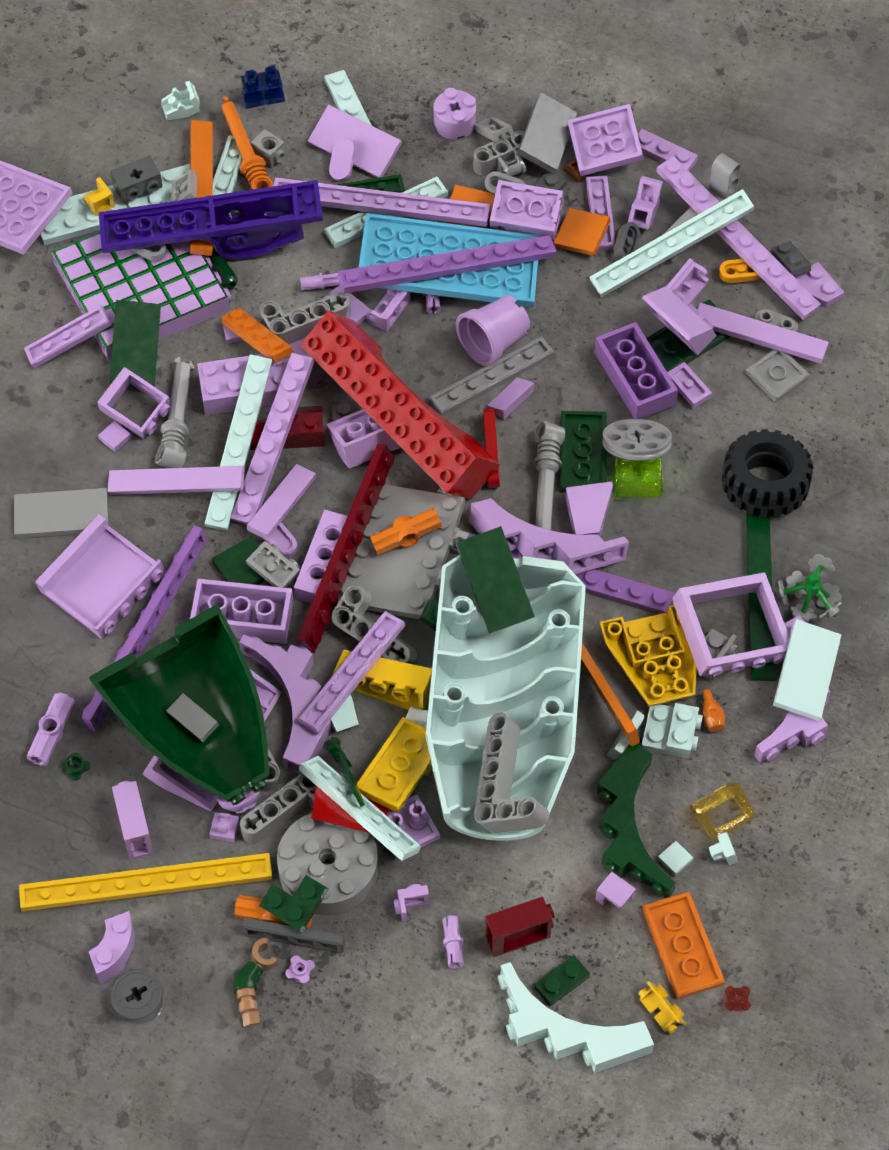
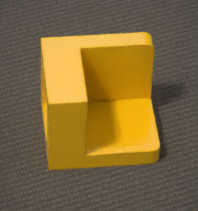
(100, 199)

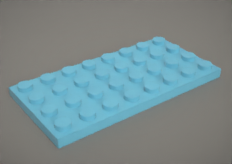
(401, 238)

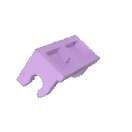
(689, 281)
(388, 309)

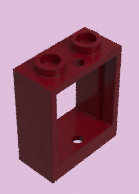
(519, 926)

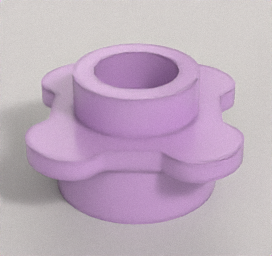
(299, 976)

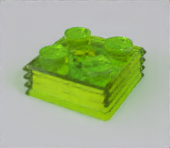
(631, 484)

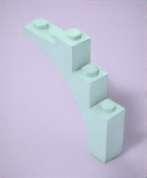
(602, 1045)

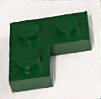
(295, 909)

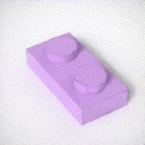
(689, 385)

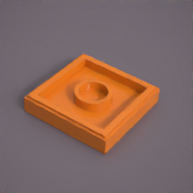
(582, 232)

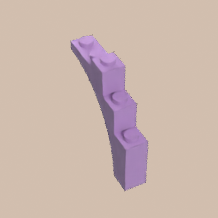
(291, 672)
(792, 729)

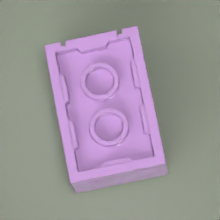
(526, 209)

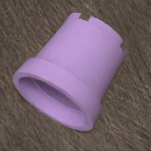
(492, 329)

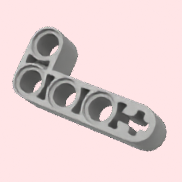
(288, 325)
(358, 619)
(285, 810)

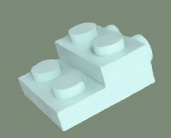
(672, 729)

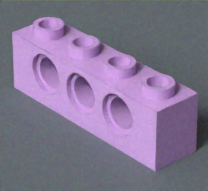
(313, 566)

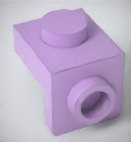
(411, 896)

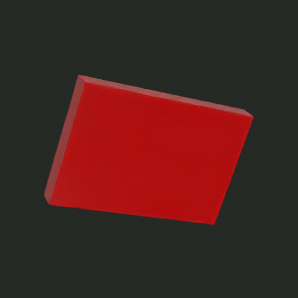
(329, 811)

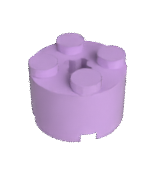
(454, 114)

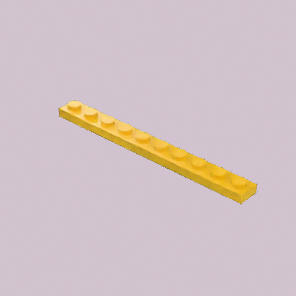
(145, 882)

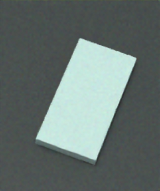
(807, 670)

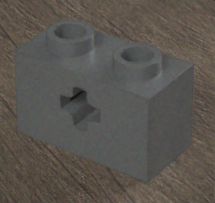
(136, 179)

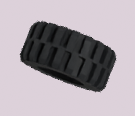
(771, 451)

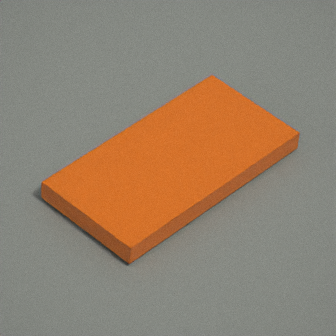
(683, 945)

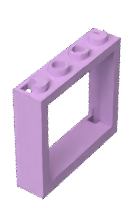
(758, 583)

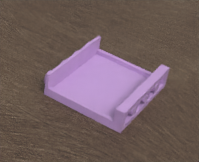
(99, 577)

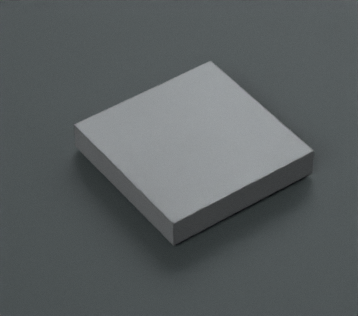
(777, 374)

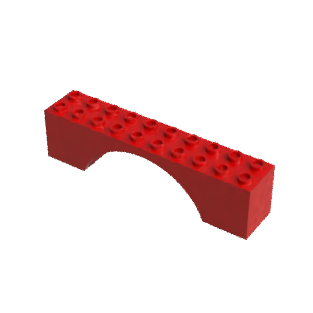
(427, 437)

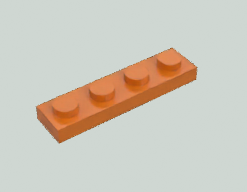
(257, 335)

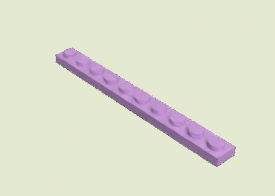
(399, 204)
(741, 241)

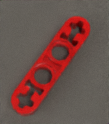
(491, 443)

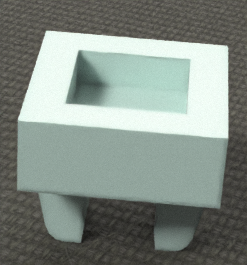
(723, 850)

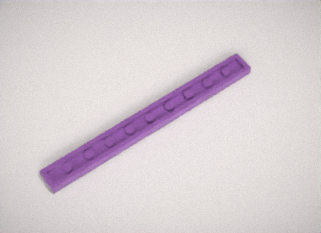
(446, 264)
(617, 588)
(151, 615)

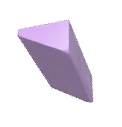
(511, 397)

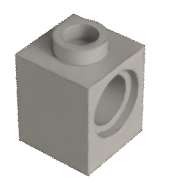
(269, 147)

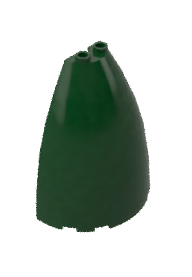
(212, 672)

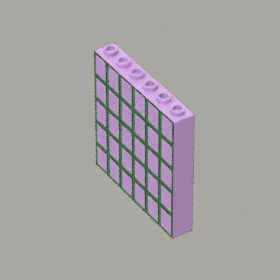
(178, 282)

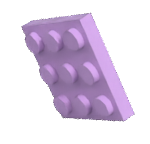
(605, 140)

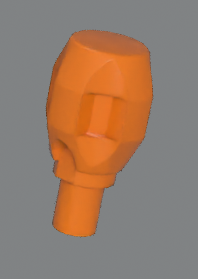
(712, 713)

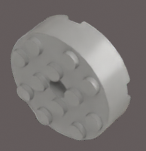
(348, 878)

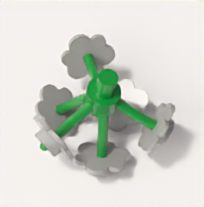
(811, 585)

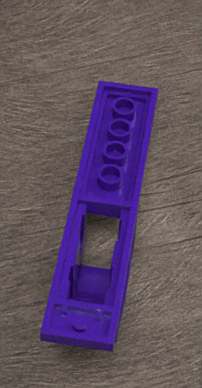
(212, 221)

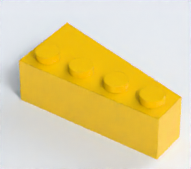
(395, 682)

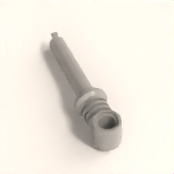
(174, 429)
(547, 464)

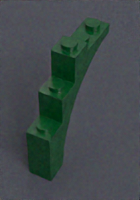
(618, 822)

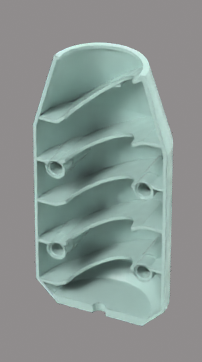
(519, 671)

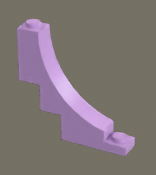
(576, 551)

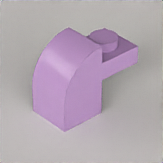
(646, 202)

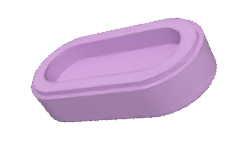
(342, 160)
(284, 540)

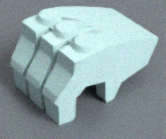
(182, 103)
(345, 716)

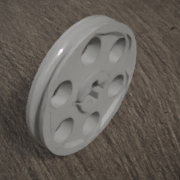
(623, 436)

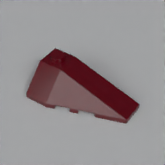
(304, 432)

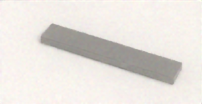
(491, 376)

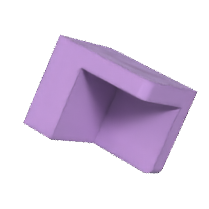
(615, 890)

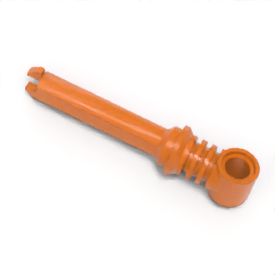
(252, 165)

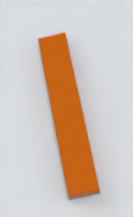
(609, 697)

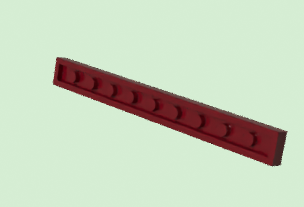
(345, 548)

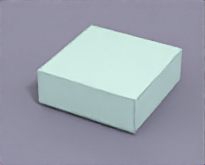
(675, 858)

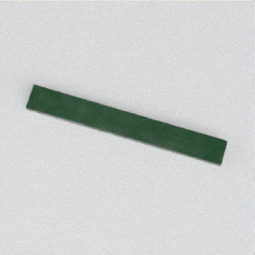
(759, 561)

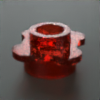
(737, 1005)

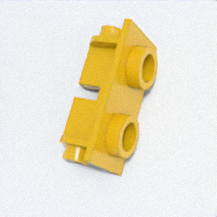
(669, 1014)

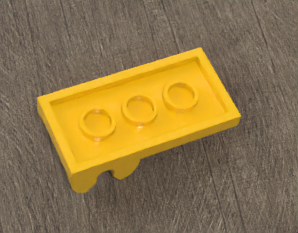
(397, 766)

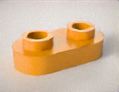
(739, 271)

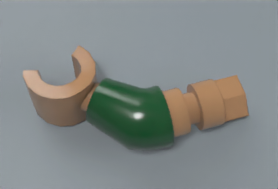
(246, 982)

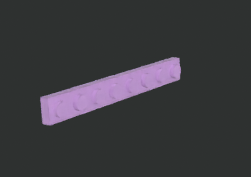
(273, 438)

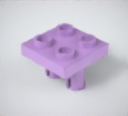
(415, 822)

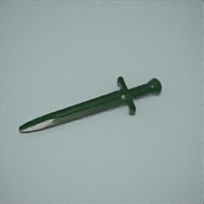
(333, 746)

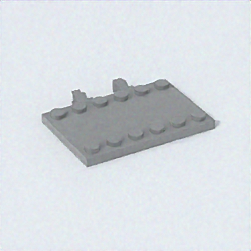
(405, 576)

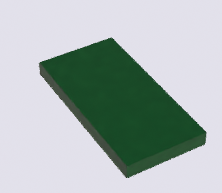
(135, 340)
(673, 351)
(582, 449)
(495, 580)

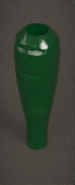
(225, 272)

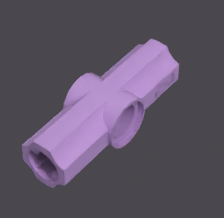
(46, 741)

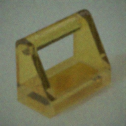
(717, 798)

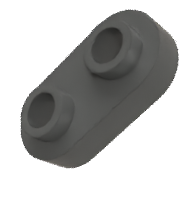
(627, 240)

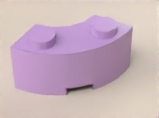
(114, 948)

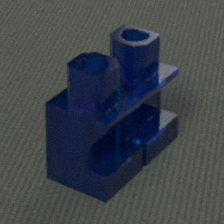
(268, 82)

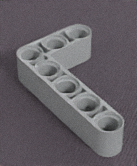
(722, 184)
(493, 802)

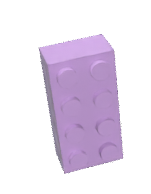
(223, 380)
(248, 608)

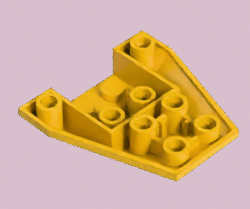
(653, 655)

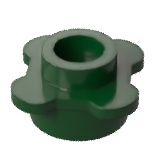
(75, 759)

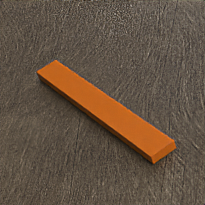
(202, 163)

